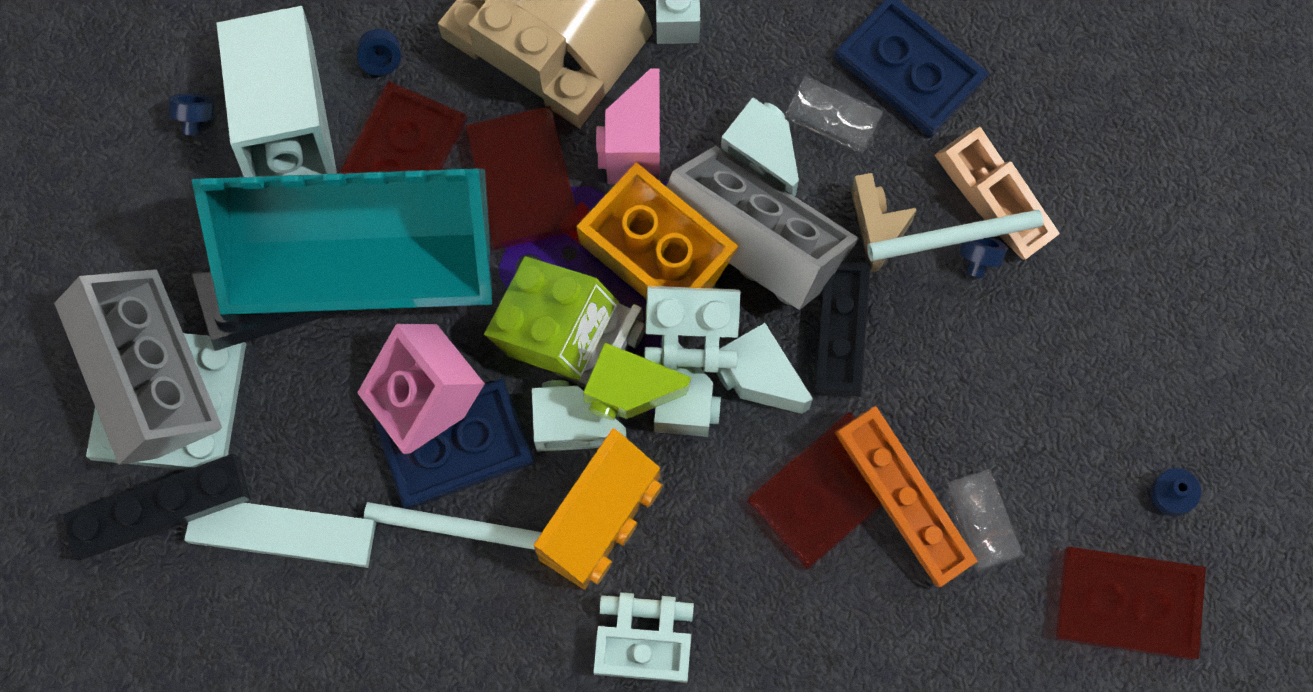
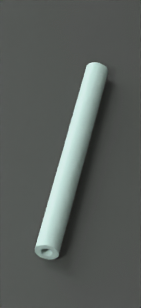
(954, 235)
(451, 525)

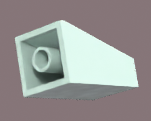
(274, 95)

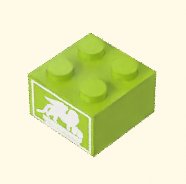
(552, 317)

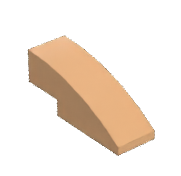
(994, 188)

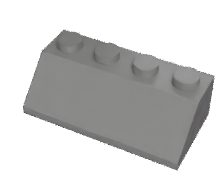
(777, 235)
(136, 364)

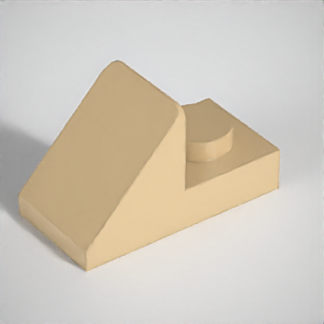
(873, 225)

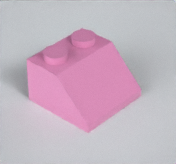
(632, 130)
(419, 385)

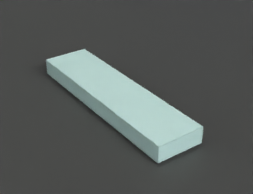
(286, 533)

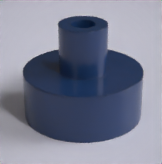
(378, 52)
(191, 110)
(983, 253)
(1176, 492)

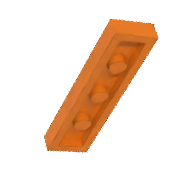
(906, 496)

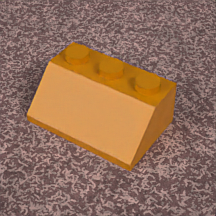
(654, 236)
(599, 511)

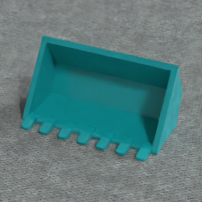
(347, 240)

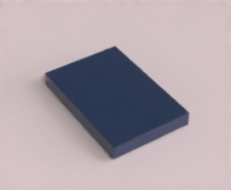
(911, 65)
(464, 455)

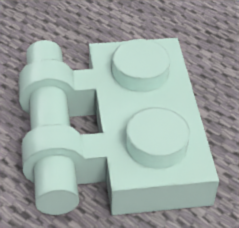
(692, 313)
(643, 653)

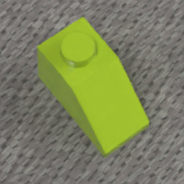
(630, 384)

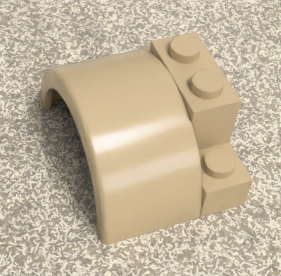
(534, 35)

